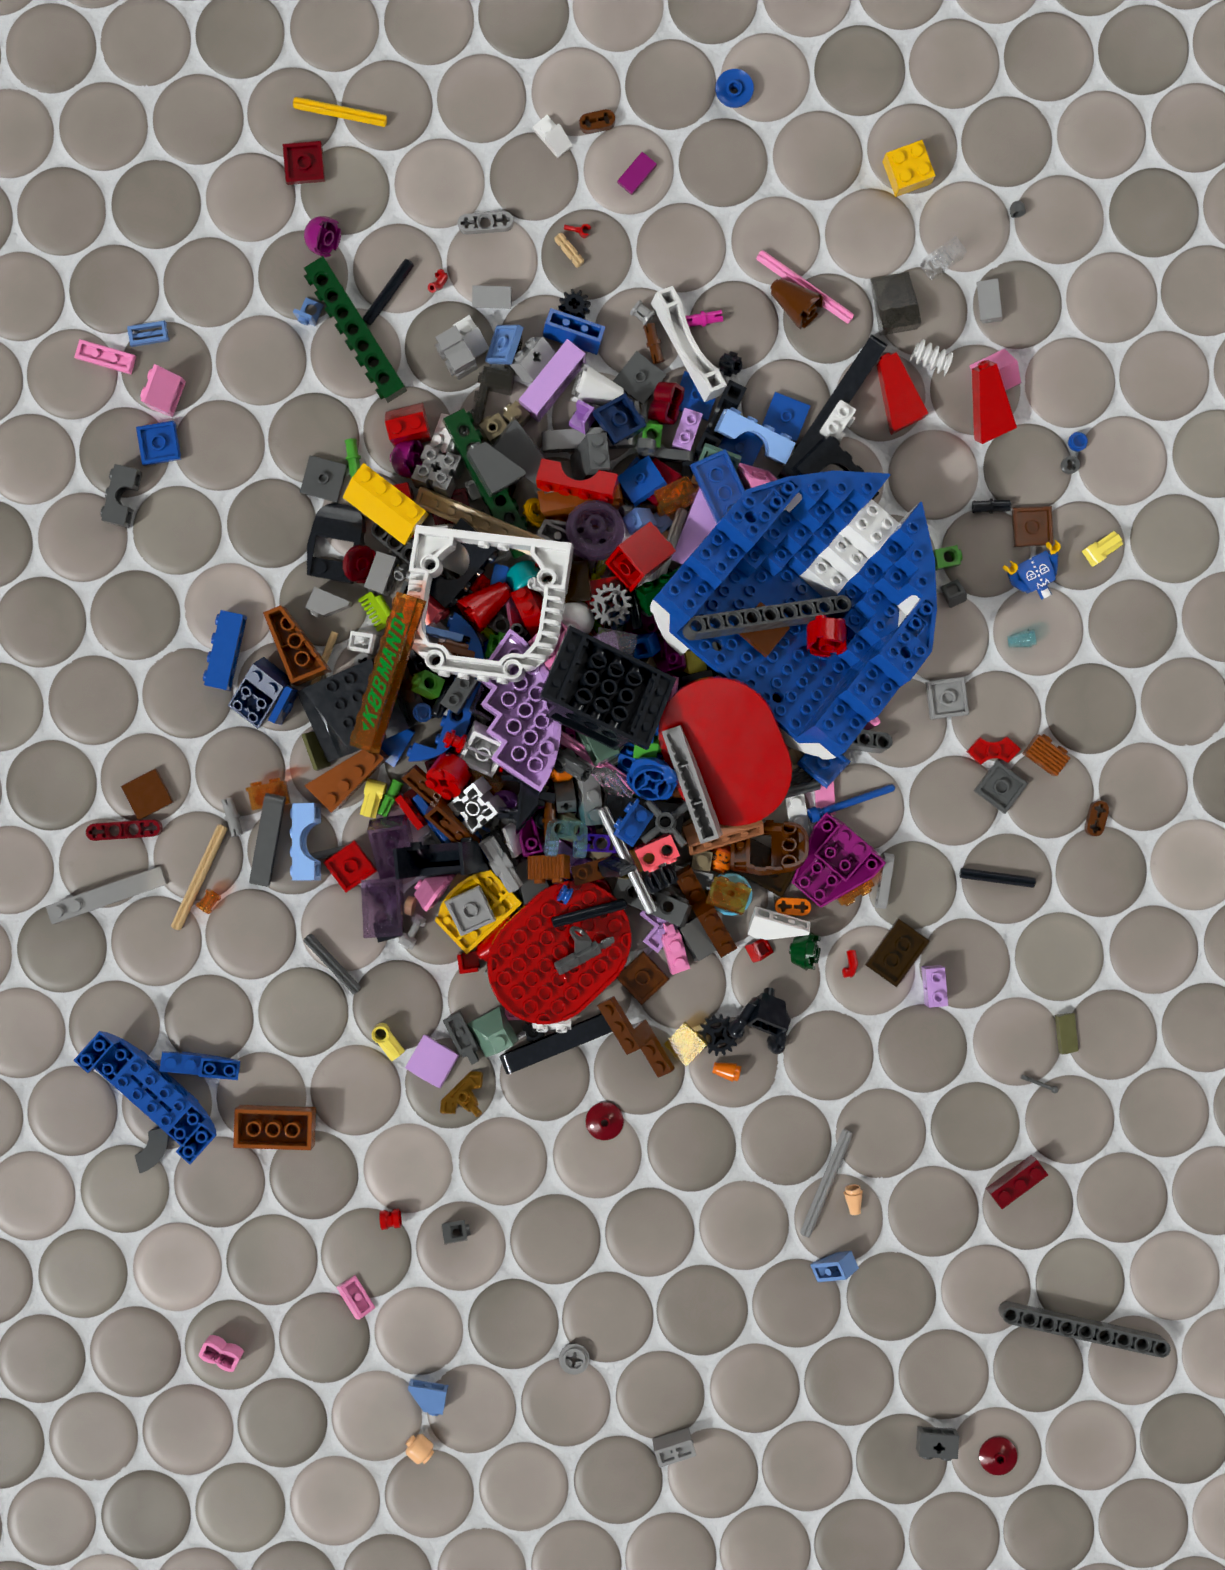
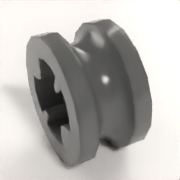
(1064, 464)

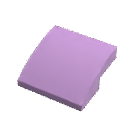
(432, 1061)

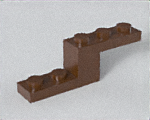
(438, 811)
(705, 912)
(636, 1036)

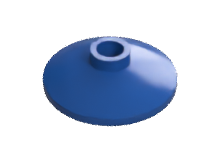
(737, 80)

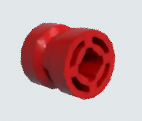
(390, 1219)

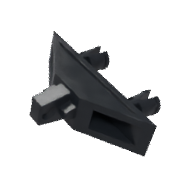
(528, 804)

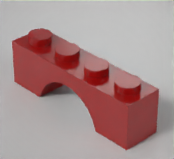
(599, 487)

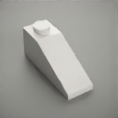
(773, 925)

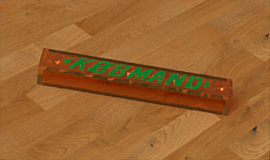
(387, 672)

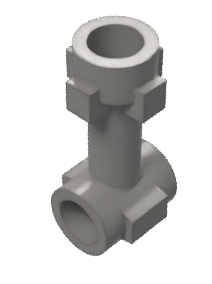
(401, 572)
(408, 940)

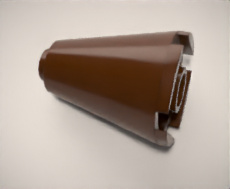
(797, 301)

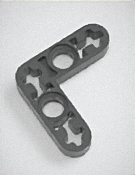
(648, 447)

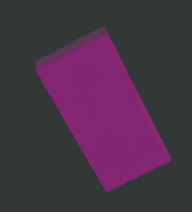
(636, 173)

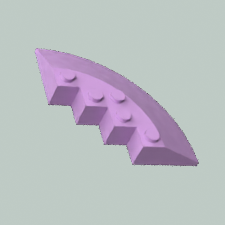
(525, 734)

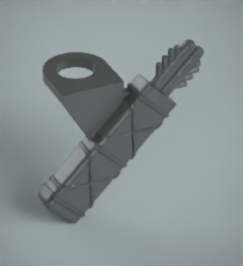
(583, 950)

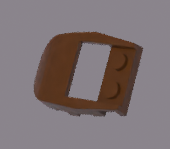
(788, 849)

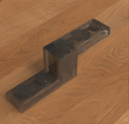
(494, 381)

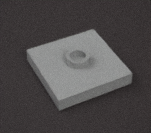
(947, 698)
(470, 910)

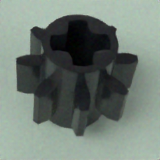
(730, 364)

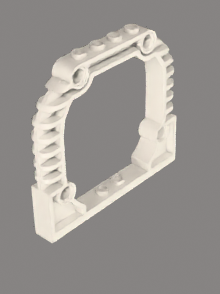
(552, 557)

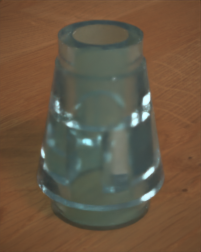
(1022, 639)

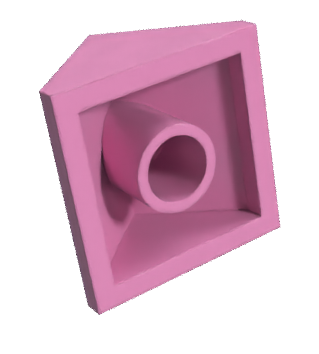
(1007, 367)
(754, 476)

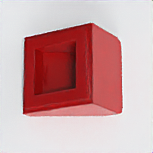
(759, 950)

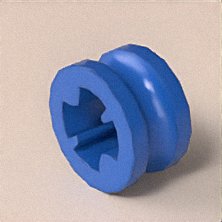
(564, 894)

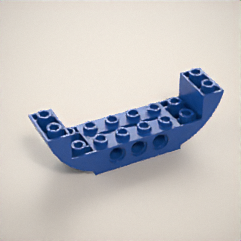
(421, 752)
(151, 1091)

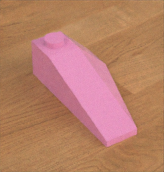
(431, 889)

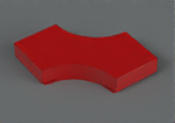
(983, 750)

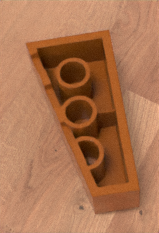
(558, 507)
(295, 649)
(345, 779)

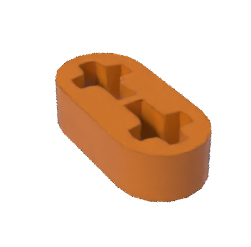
(792, 901)

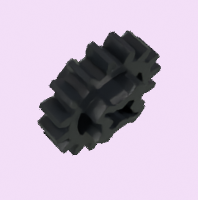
(712, 1046)

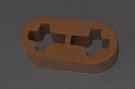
(596, 119)
(1092, 817)

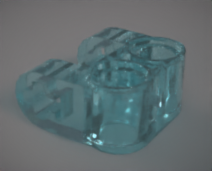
(579, 841)

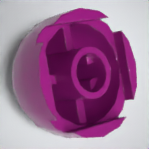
(322, 235)
(406, 457)

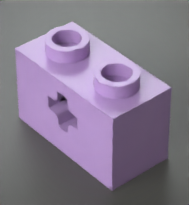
(687, 430)
(934, 986)

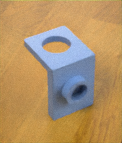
(305, 318)

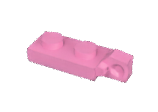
(674, 949)

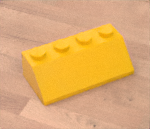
(384, 504)

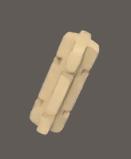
(569, 250)

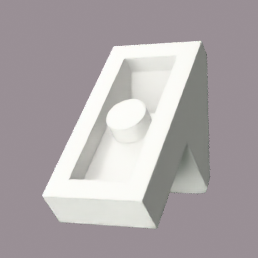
(552, 136)
(472, 336)

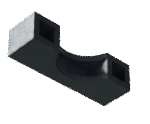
(730, 398)

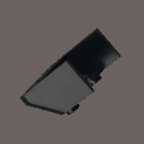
(439, 859)

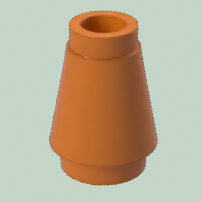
(729, 1071)

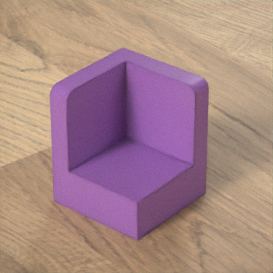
(582, 418)

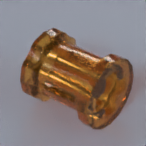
(208, 901)

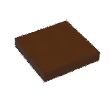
(1032, 526)
(764, 640)
(147, 794)
(642, 977)

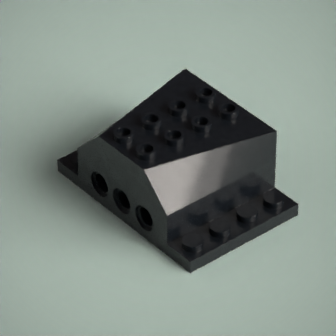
(605, 692)
(338, 699)

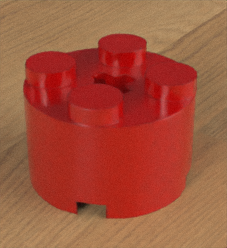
(826, 636)
(448, 776)

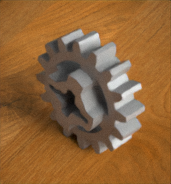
(607, 610)

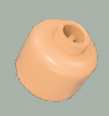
(419, 1448)

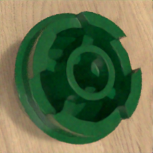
(805, 951)

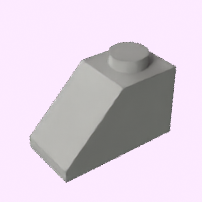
(325, 603)

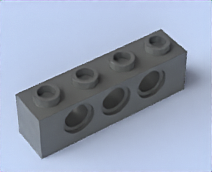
(677, 916)

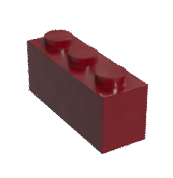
(1016, 1181)

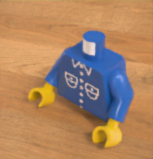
(1035, 572)

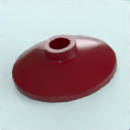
(605, 1111)
(992, 1449)

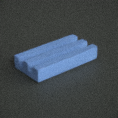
(133, 343)

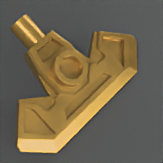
(463, 1095)

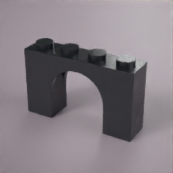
(823, 454)
(449, 591)

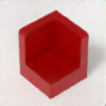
(468, 962)

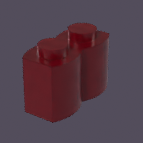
(666, 403)

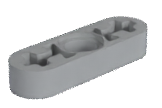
(490, 215)
(884, 881)

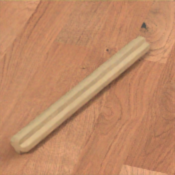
(199, 877)

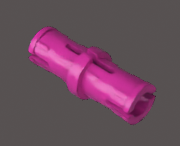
(704, 318)

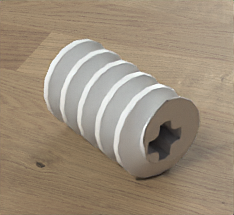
(932, 357)

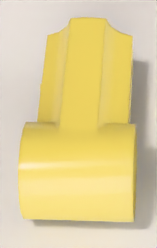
(1099, 550)
(373, 794)
(388, 1043)

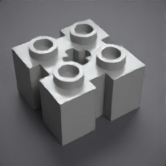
(457, 354)
(438, 471)
(476, 805)

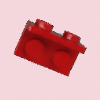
(410, 810)

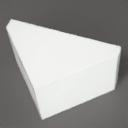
(363, 643)

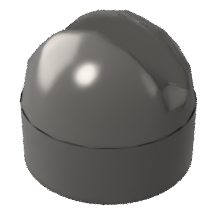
(1017, 209)

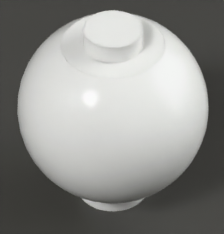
(578, 616)

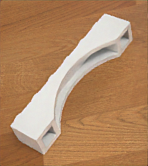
(704, 374)

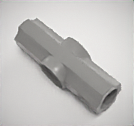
(501, 864)

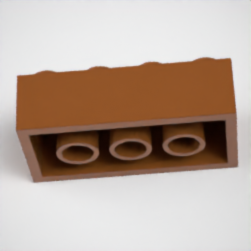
(274, 1127)

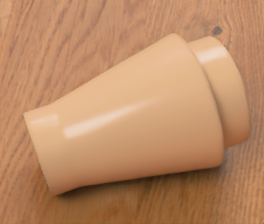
(853, 1197)

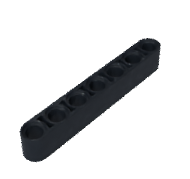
(554, 1044)

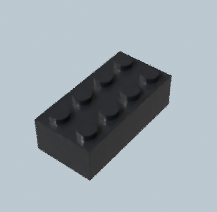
(618, 804)

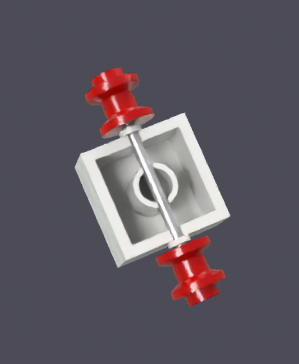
(475, 748)

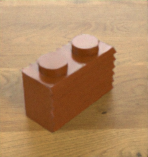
(1047, 755)
(549, 868)

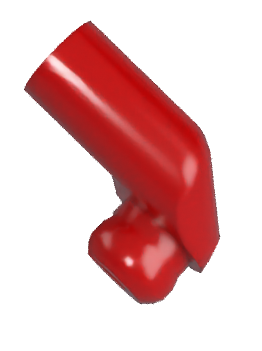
(439, 283)
(852, 964)

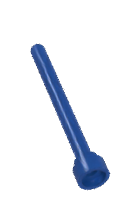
(816, 814)

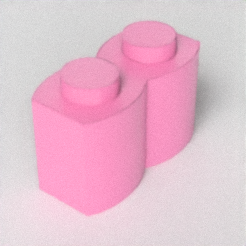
(223, 1354)

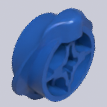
(655, 772)

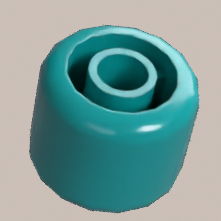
(520, 574)

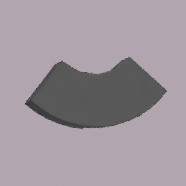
(154, 1150)

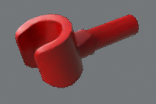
(578, 229)

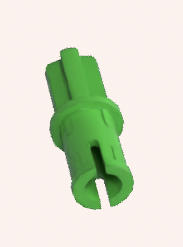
(352, 456)
(390, 797)

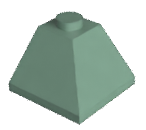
(493, 1032)

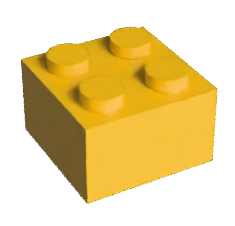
(908, 168)

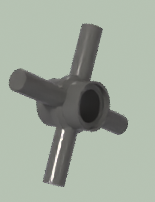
(670, 829)

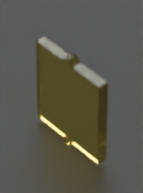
(685, 1044)

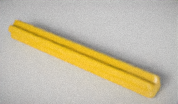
(340, 111)

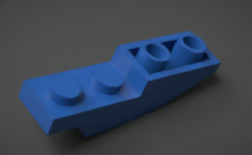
(200, 1064)

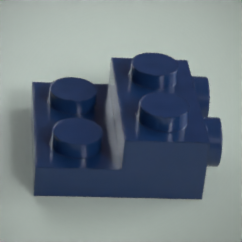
(620, 419)

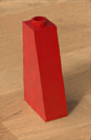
(899, 394)
(990, 403)

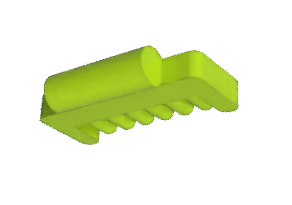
(379, 605)

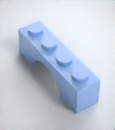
(776, 446)
(304, 818)

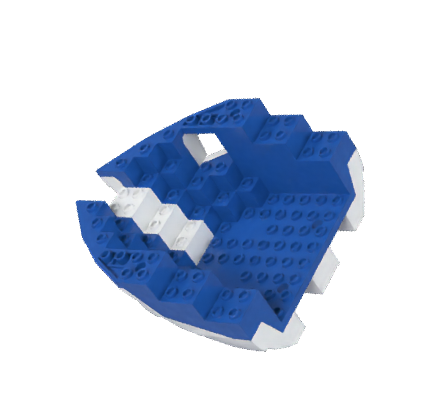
(807, 543)

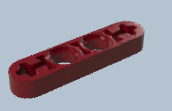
(124, 830)

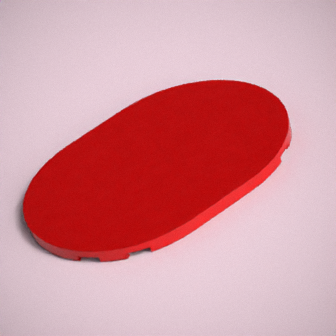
(733, 745)
(528, 946)

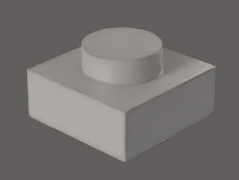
(472, 490)

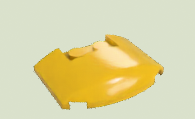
(498, 897)

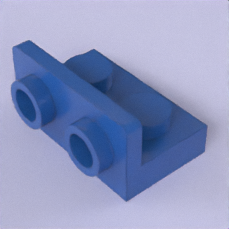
(633, 823)

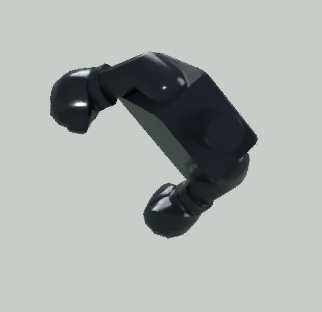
(765, 1014)

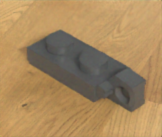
(462, 1036)

